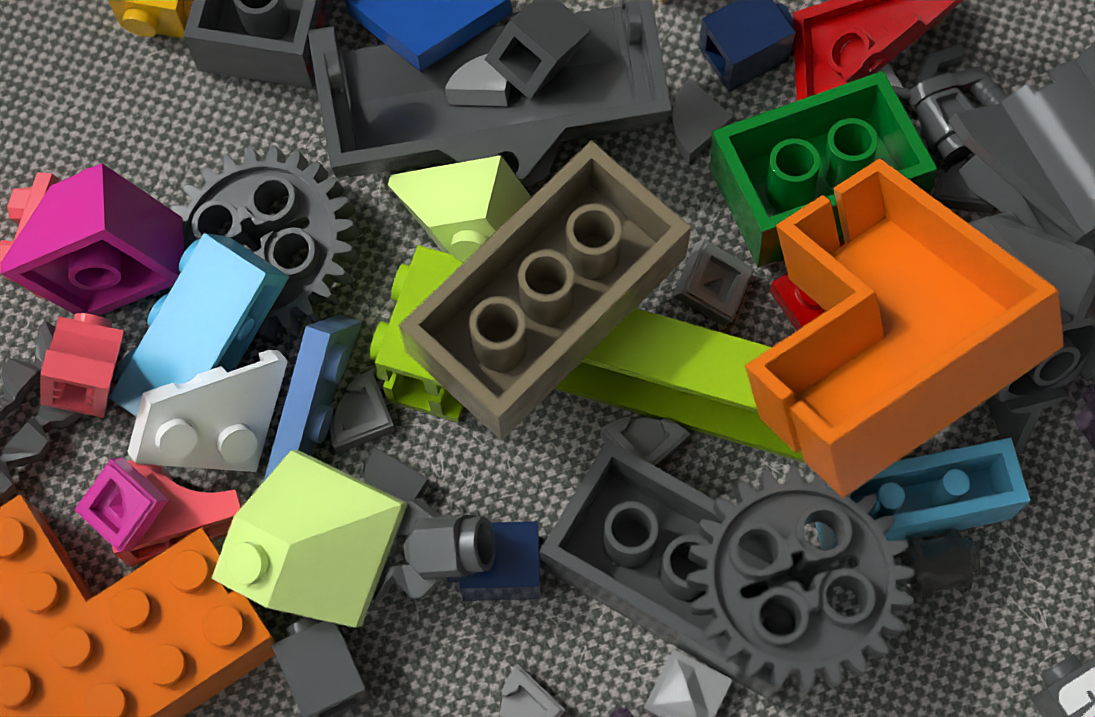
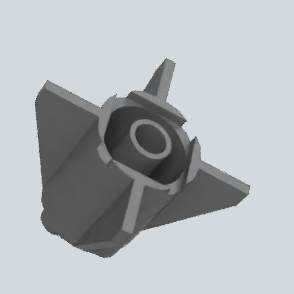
(1039, 152)
(1073, 273)

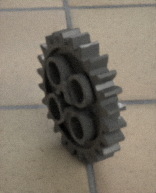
(246, 195)
(820, 635)

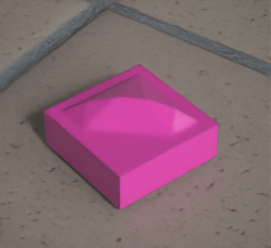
(121, 504)

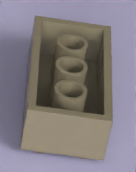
(545, 289)

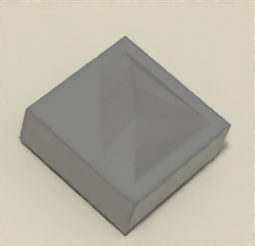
(713, 282)
(687, 689)

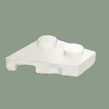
(210, 420)

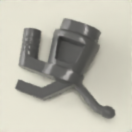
(942, 96)

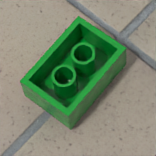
(806, 149)

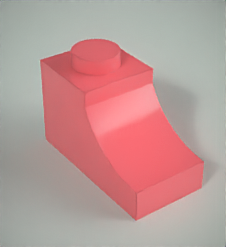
(80, 364)
(181, 515)

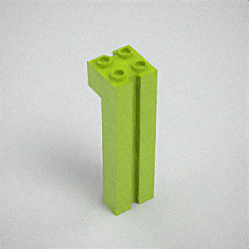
(641, 367)

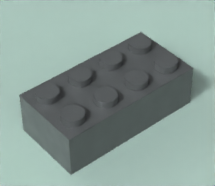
(629, 549)

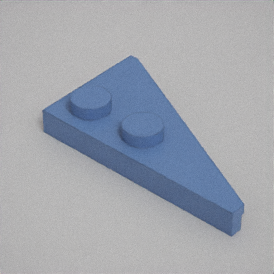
(313, 386)

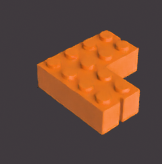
(912, 332)
(134, 650)

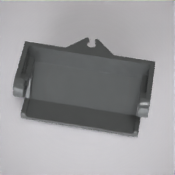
(393, 117)

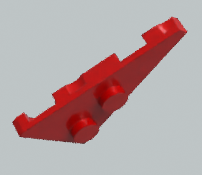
(856, 38)

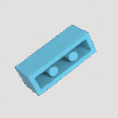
(202, 320)
(944, 492)

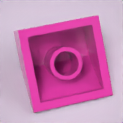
(97, 244)

